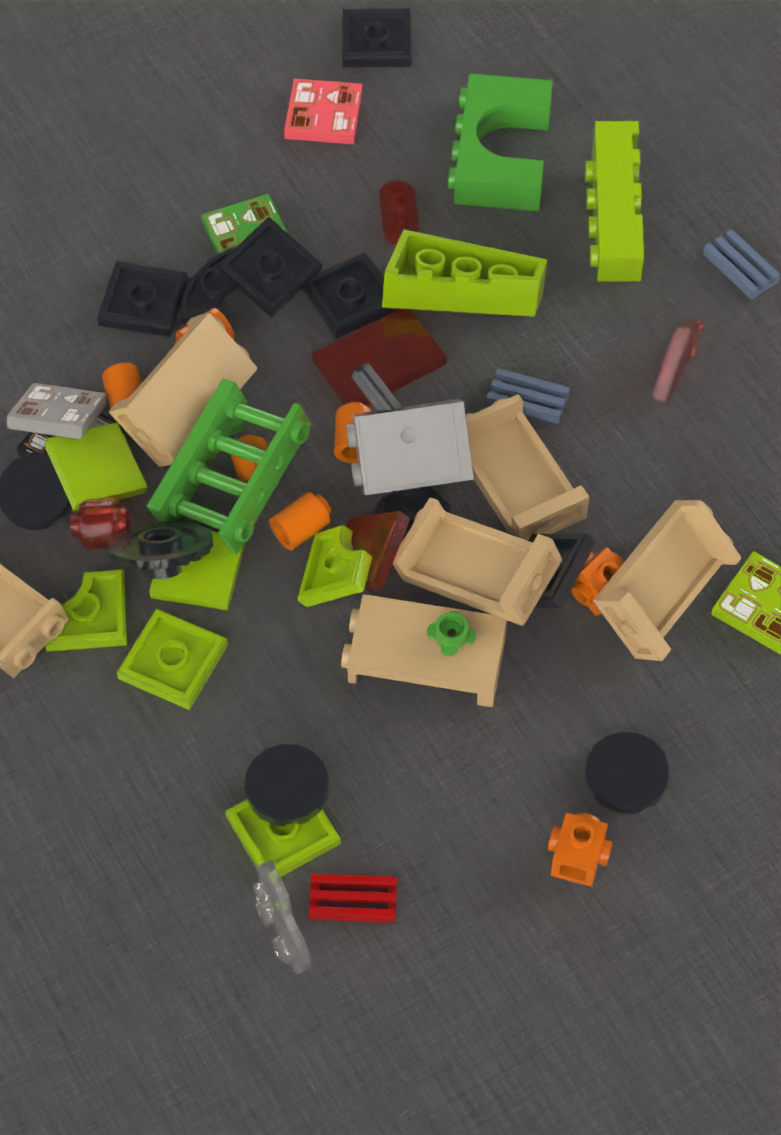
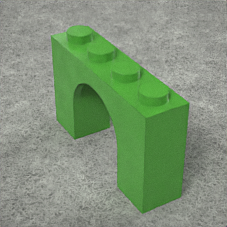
(481, 175)

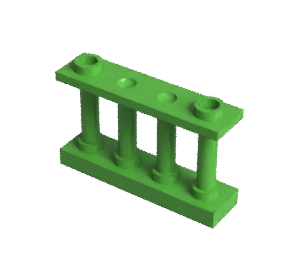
(210, 438)

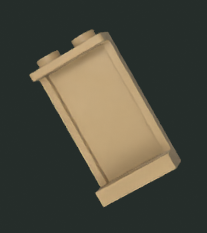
(180, 387)
(520, 473)
(476, 563)
(664, 577)
(25, 622)
(394, 645)

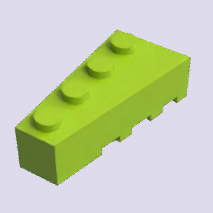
(615, 202)
(461, 277)

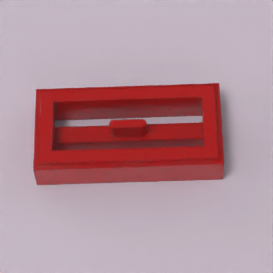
(353, 882)

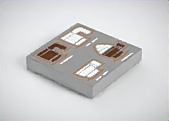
(56, 411)

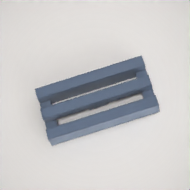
(746, 262)
(531, 391)

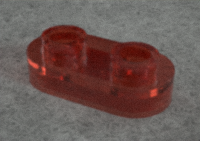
(396, 206)

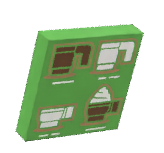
(234, 223)

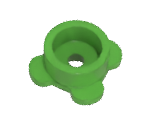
(453, 622)

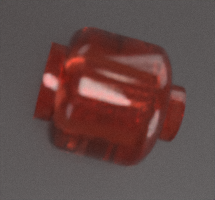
(99, 522)

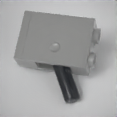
(406, 444)

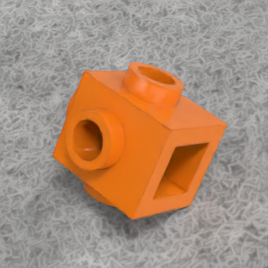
(594, 576)
(579, 848)

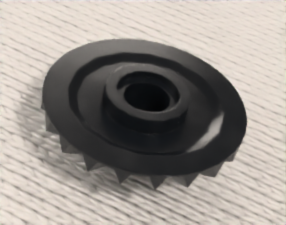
(160, 547)

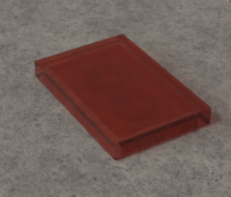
(394, 347)

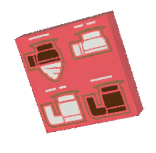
(323, 111)

